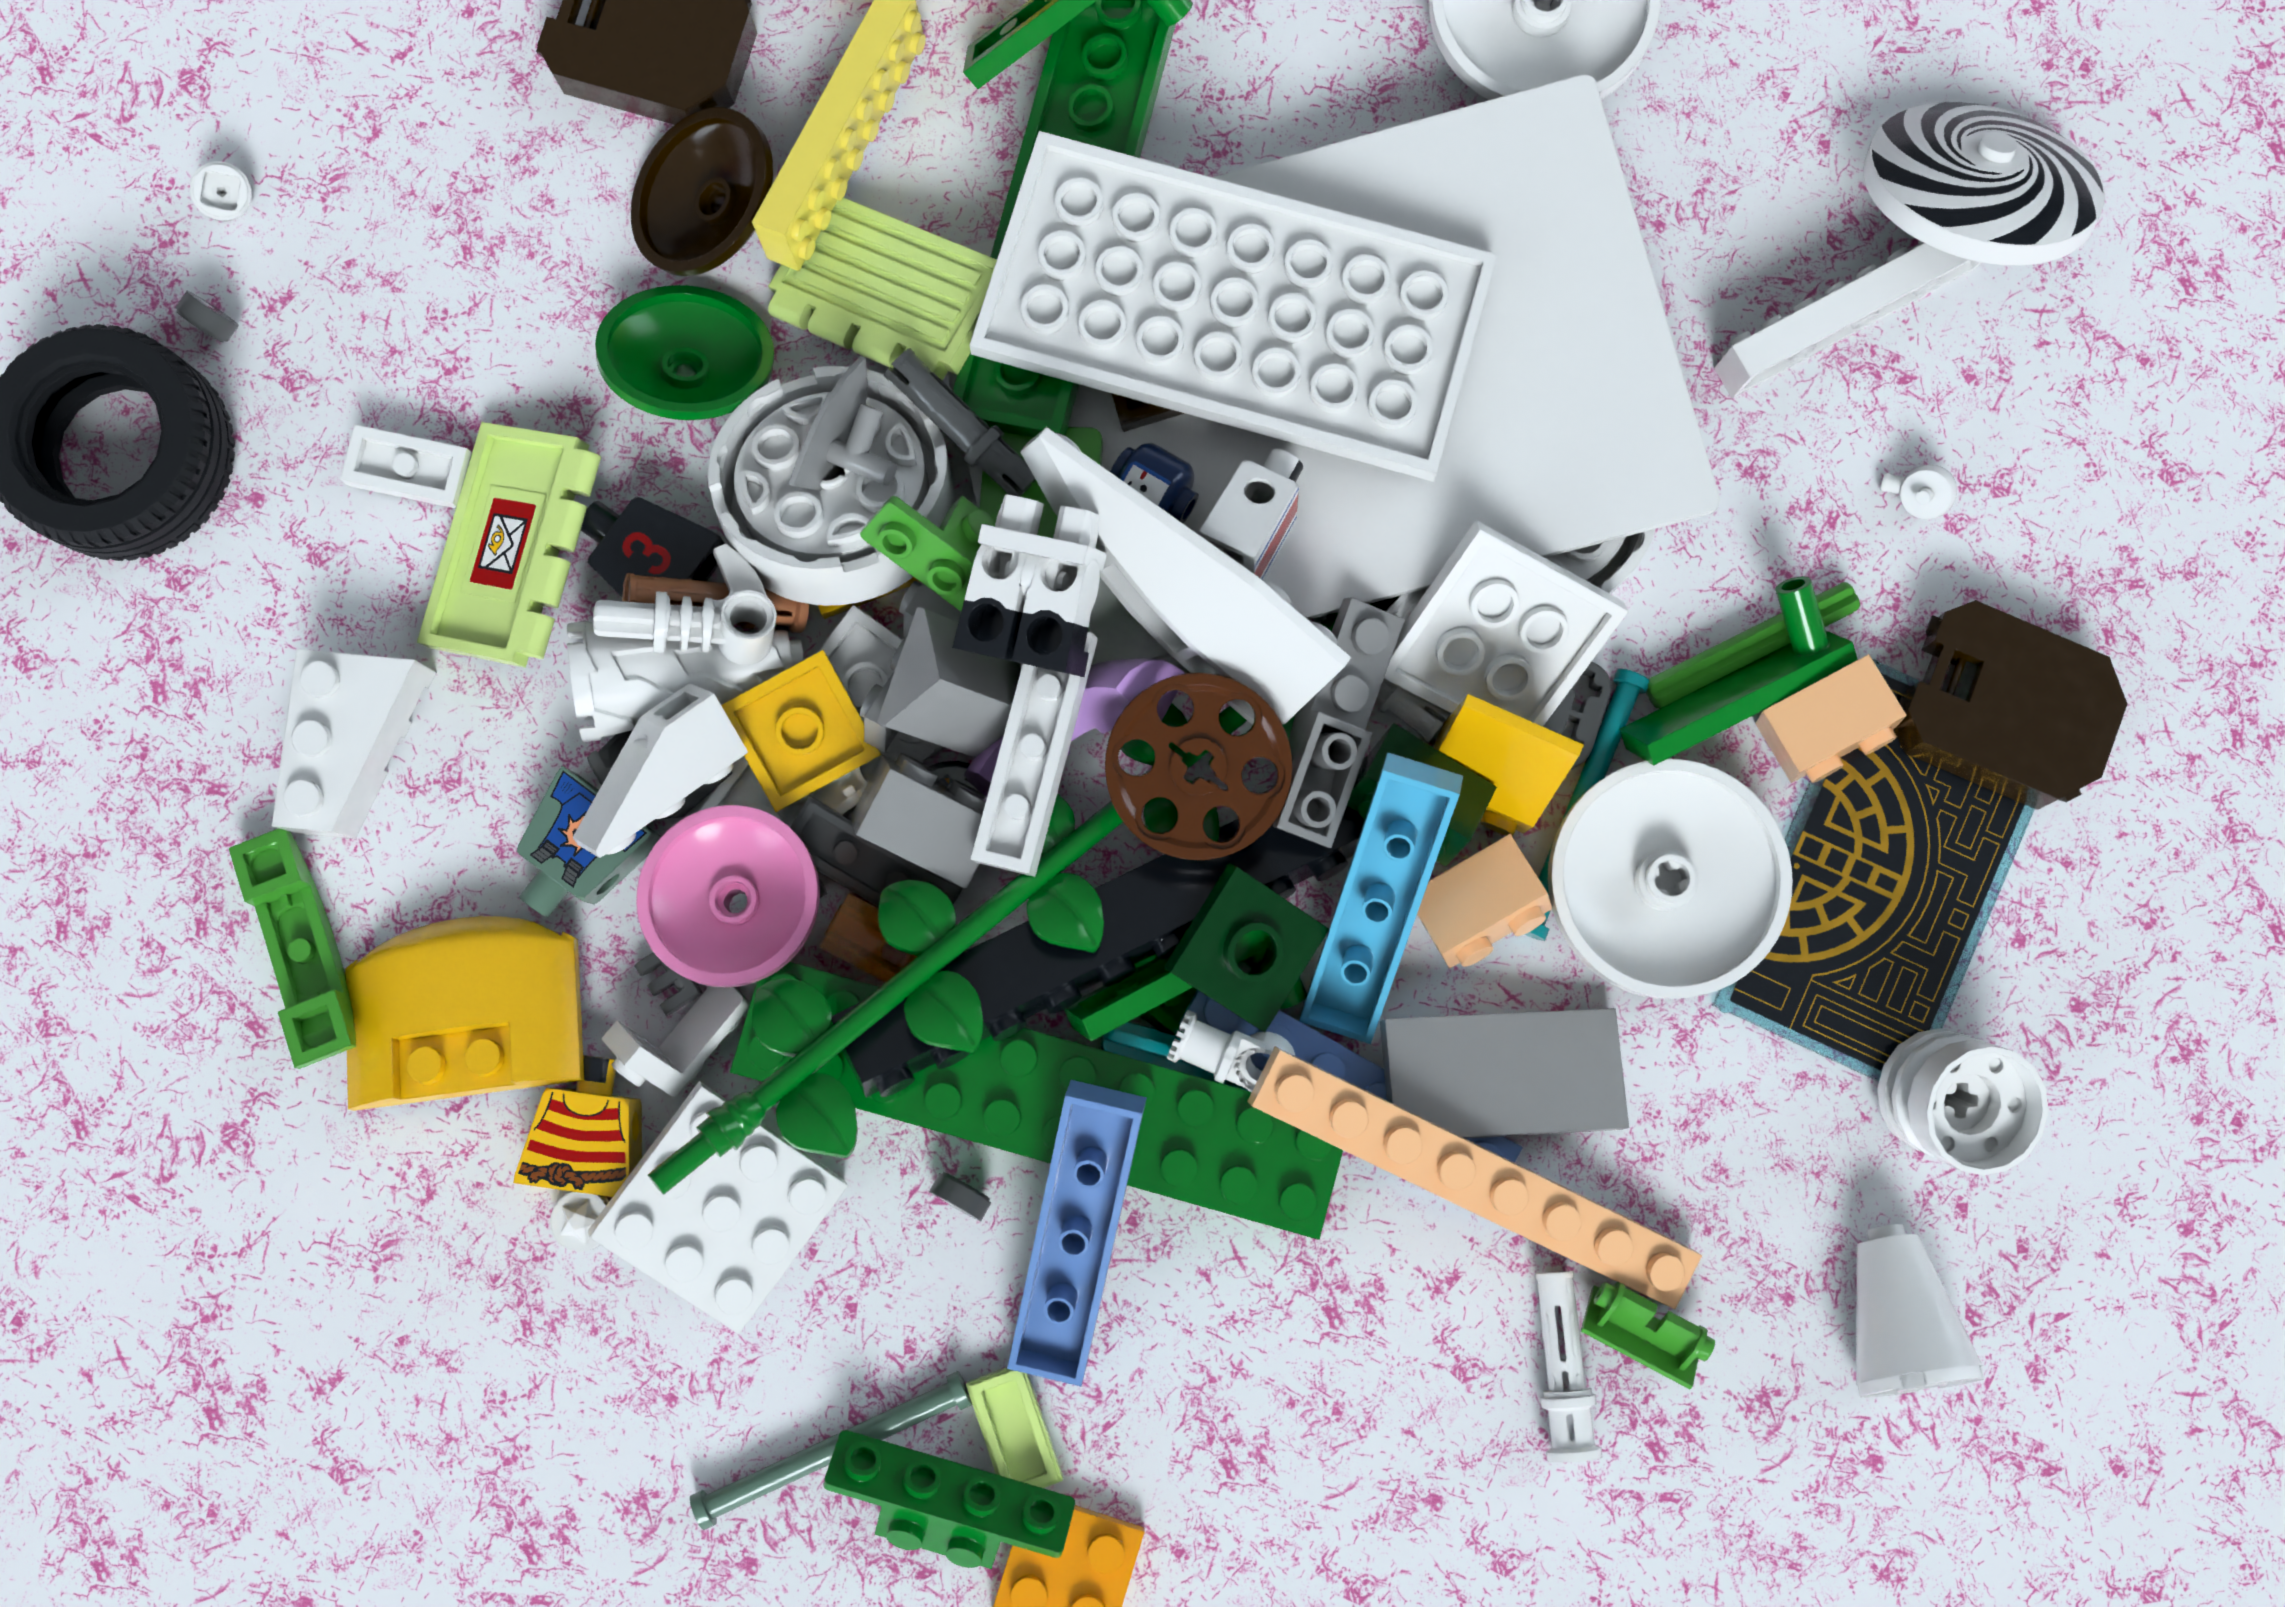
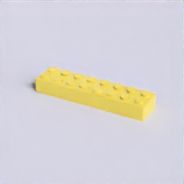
(839, 131)

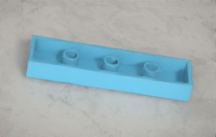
(1381, 897)

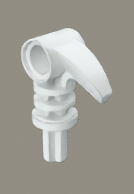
(704, 624)

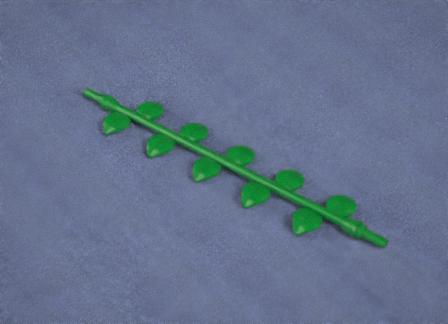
(940, 1006)

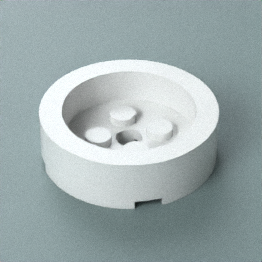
(810, 539)

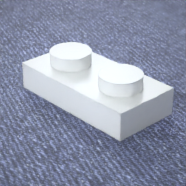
(405, 466)

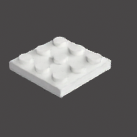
(1502, 629)
(727, 1225)

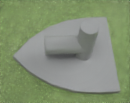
(843, 436)

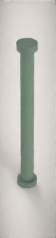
(712, 1505)

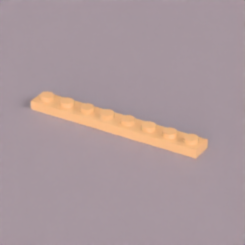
(1473, 1177)

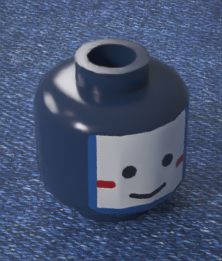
(1159, 478)

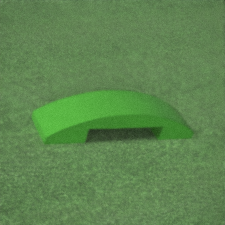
(300, 946)

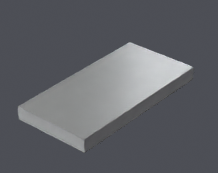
(1508, 1072)

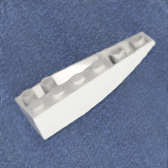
(1187, 590)

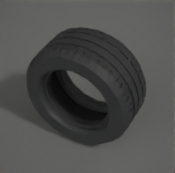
(180, 487)

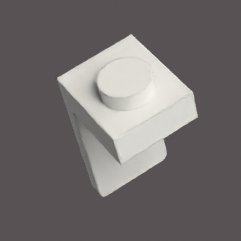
(685, 1048)

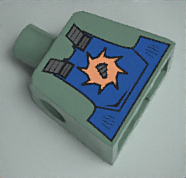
(562, 862)

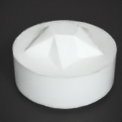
(221, 191)
(573, 1218)

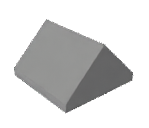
(948, 692)

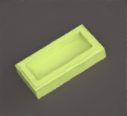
(1014, 1428)

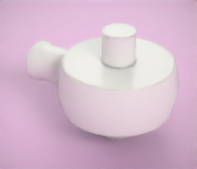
(1924, 491)

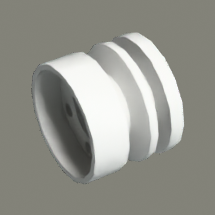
(1963, 1101)

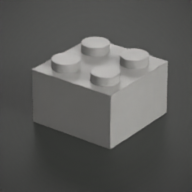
(921, 818)

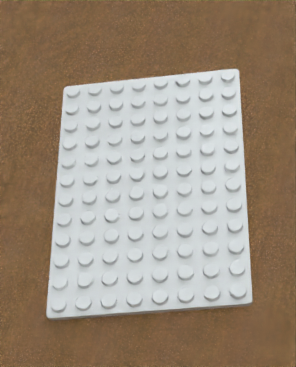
(1571, 390)

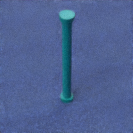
(1597, 764)

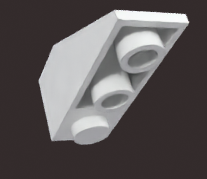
(663, 761)

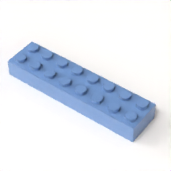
(1076, 1232)

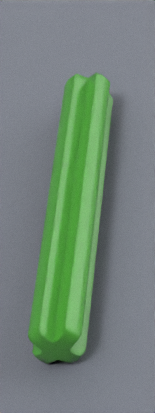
(1742, 649)

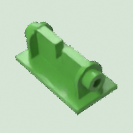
(1629, 1326)

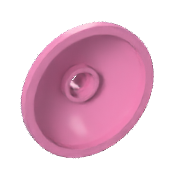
(696, 874)

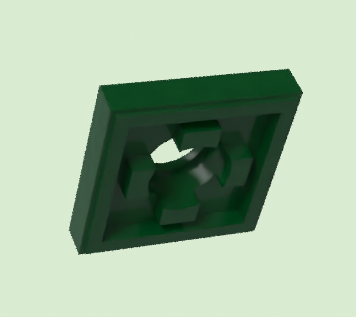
(1208, 947)

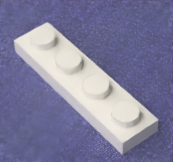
(1030, 767)

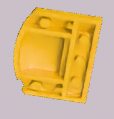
(464, 1012)

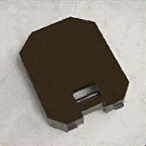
(651, 54)
(2034, 714)

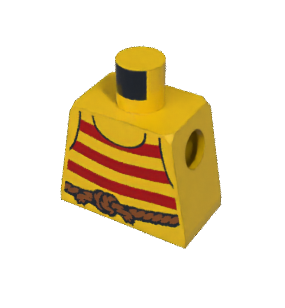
(583, 1136)

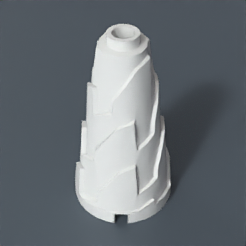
(623, 677)

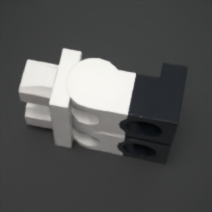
(1033, 592)

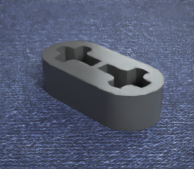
(1590, 714)

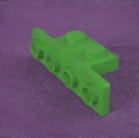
(931, 554)

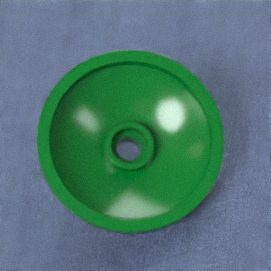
(684, 352)

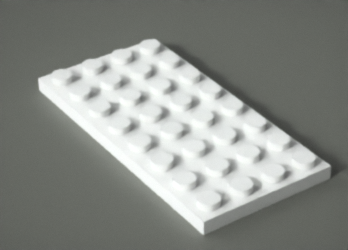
(1234, 305)

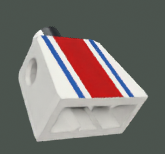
(1256, 512)

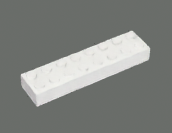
(1836, 315)

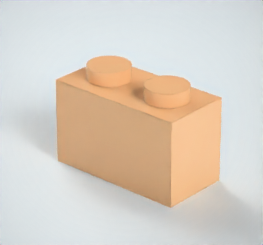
(1831, 720)
(1483, 903)

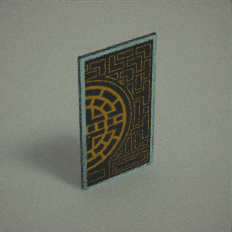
(1884, 904)

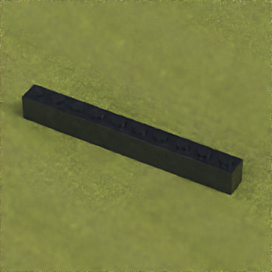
(1142, 917)

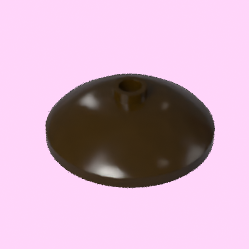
(701, 191)

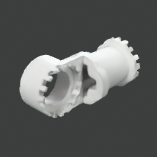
(1223, 1053)

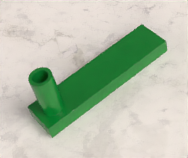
(1032, 25)
(1750, 689)
(1152, 986)

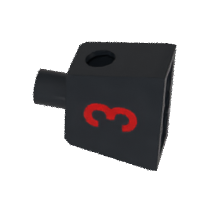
(648, 543)

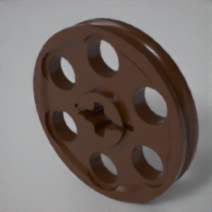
(1230, 754)

